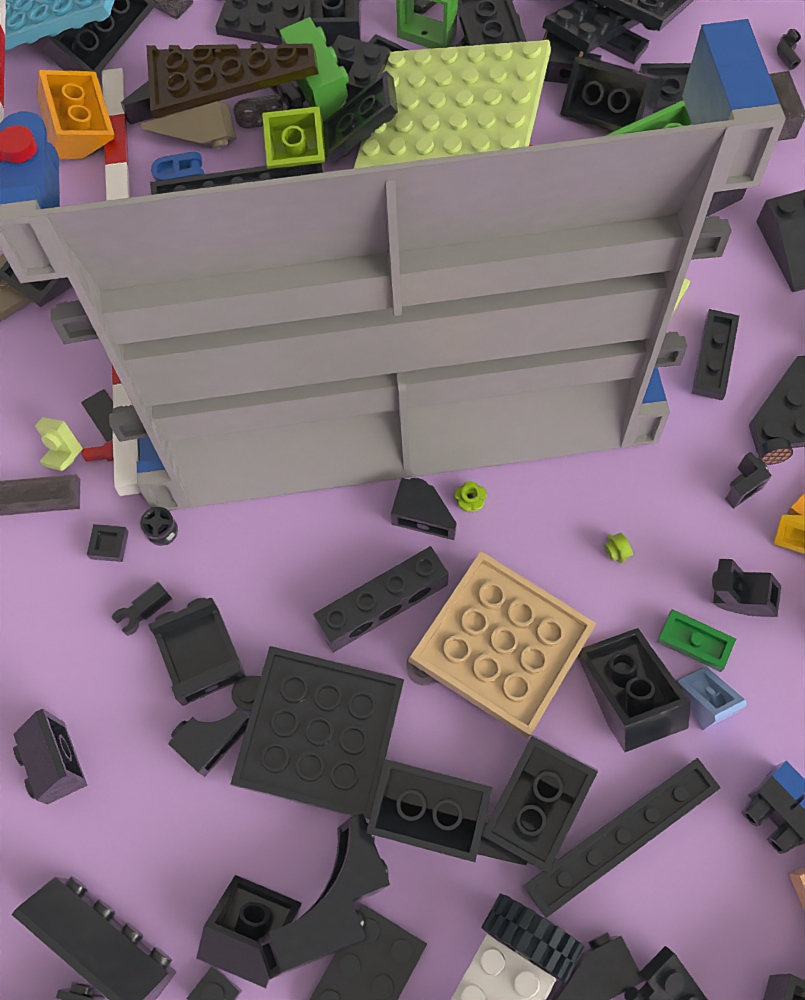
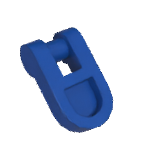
(170, 166)

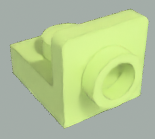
(60, 441)

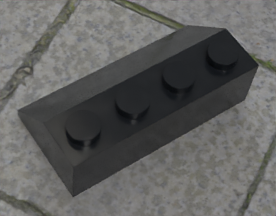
(97, 42)
(94, 942)

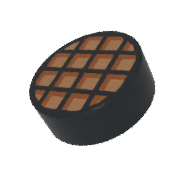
(775, 451)

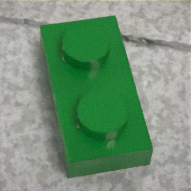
(696, 640)

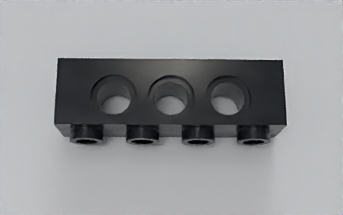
(381, 599)

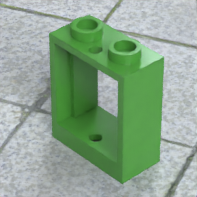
(412, 25)

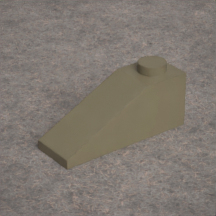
(205, 124)

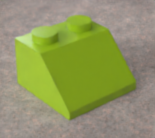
(294, 137)

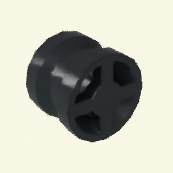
(154, 520)

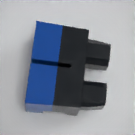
(773, 800)

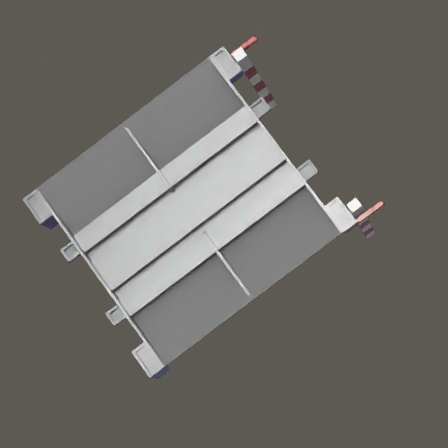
(389, 307)

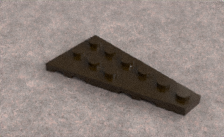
(218, 72)

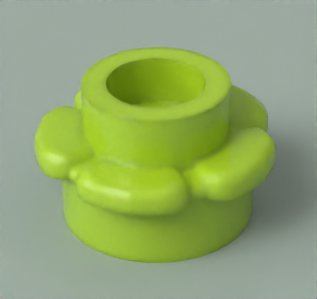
(470, 504)
(618, 548)

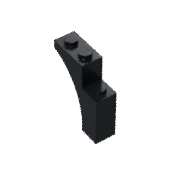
(332, 920)

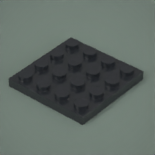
(318, 732)

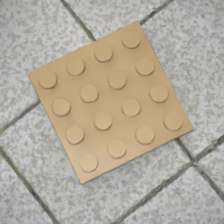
(503, 644)

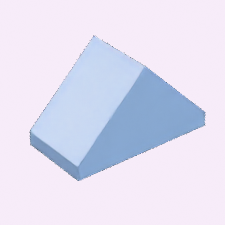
(710, 697)

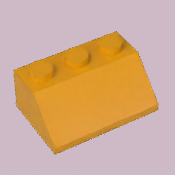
(73, 112)

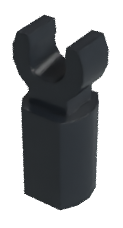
(143, 607)

